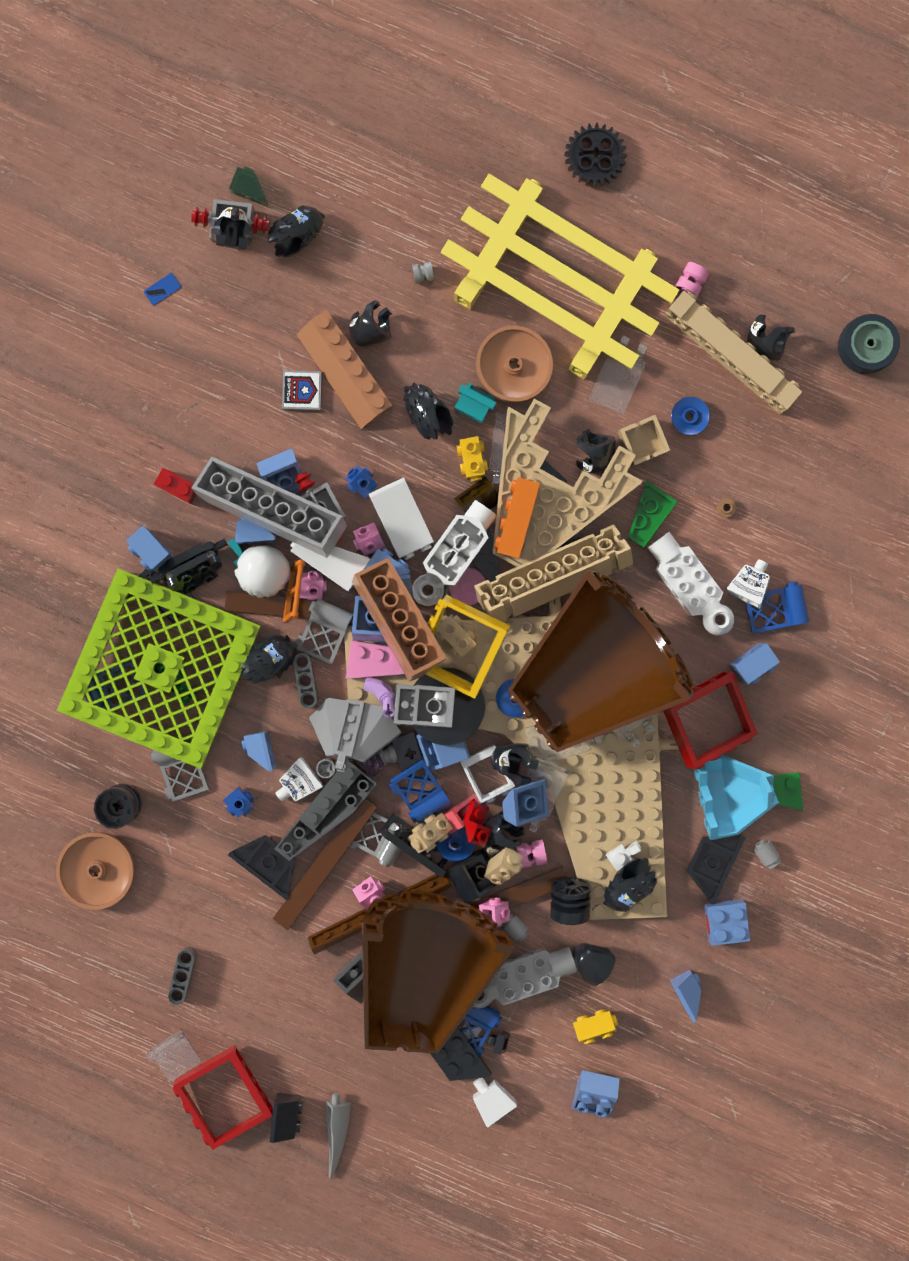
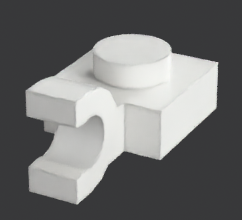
(620, 855)

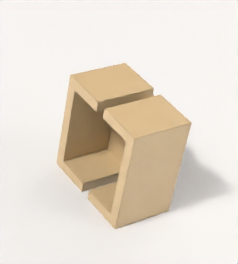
(645, 440)

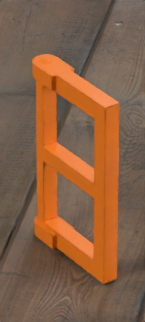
(289, 616)

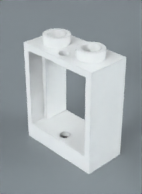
(490, 796)

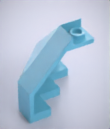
(733, 796)

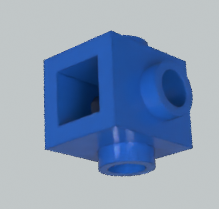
(360, 481)
(232, 802)

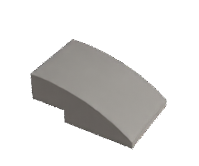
(424, 706)

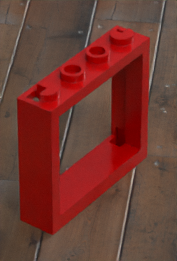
(700, 690)
(250, 1082)

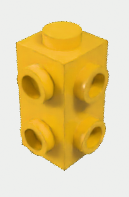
(473, 464)
(600, 1025)

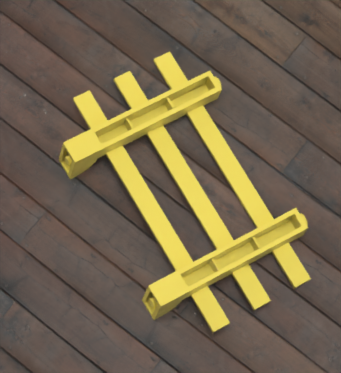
(504, 237)

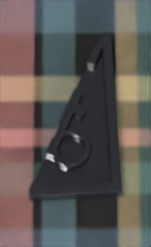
(486, 560)

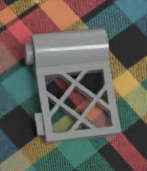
(327, 616)
(166, 761)
(385, 851)

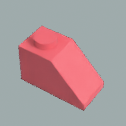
(456, 814)

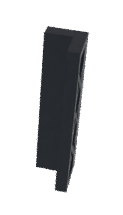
(406, 846)

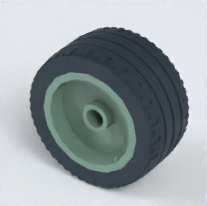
(858, 354)

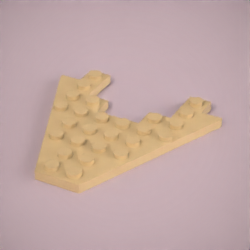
(558, 508)

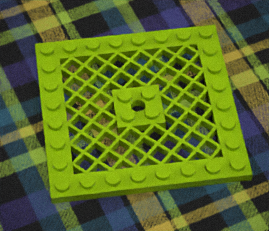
(101, 633)

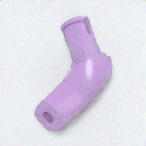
(383, 693)

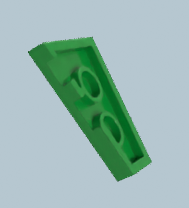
(650, 514)
(788, 790)

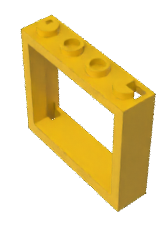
(450, 679)

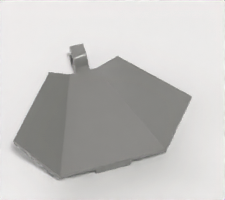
(352, 730)

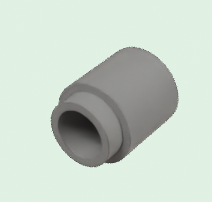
(767, 854)
(515, 928)

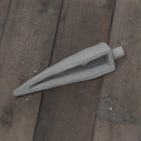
(337, 1124)

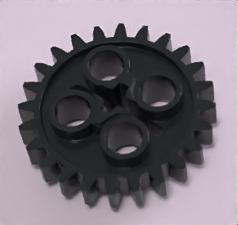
(595, 137)

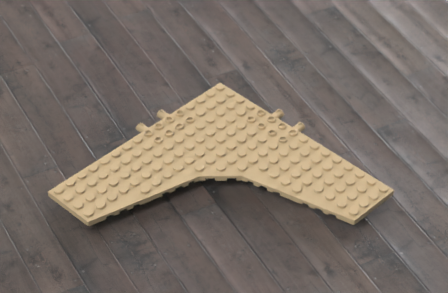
(609, 790)

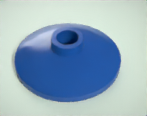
(697, 409)
(505, 703)
(459, 839)

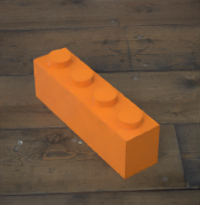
(518, 517)

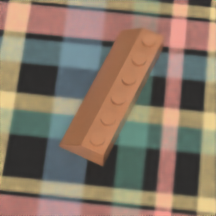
(344, 369)
(398, 619)

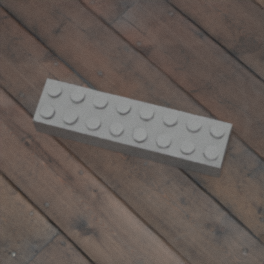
(269, 507)

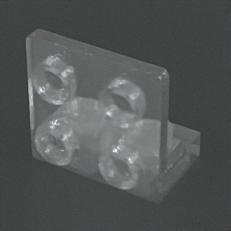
(174, 1056)

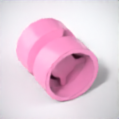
(695, 274)
(537, 849)

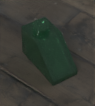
(247, 186)

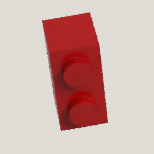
(175, 485)

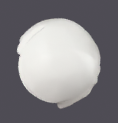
(262, 571)

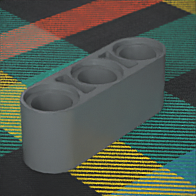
(300, 672)
(177, 983)

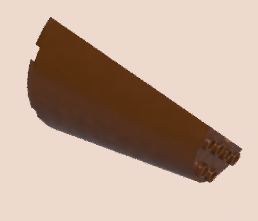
(599, 667)
(424, 968)

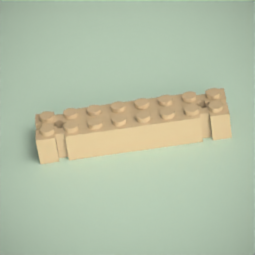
(733, 352)
(553, 574)

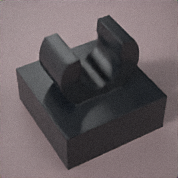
(499, 1042)

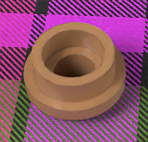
(722, 512)

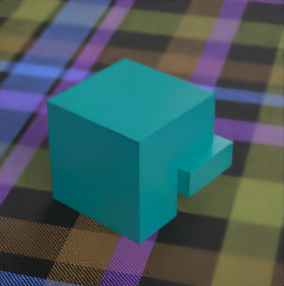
(474, 403)

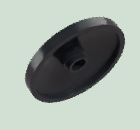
(467, 713)

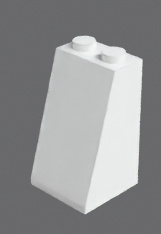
(401, 519)
(339, 566)

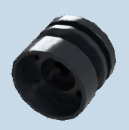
(108, 811)
(570, 901)

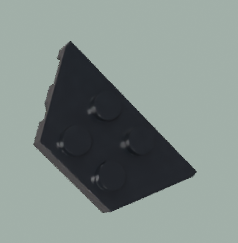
(713, 863)
(266, 864)
(460, 1059)

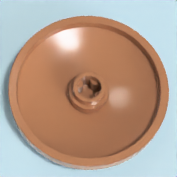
(514, 364)
(95, 870)

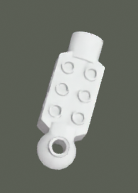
(454, 552)
(691, 583)

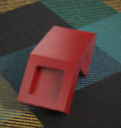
(473, 821)

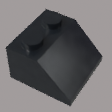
(469, 876)
(285, 1117)

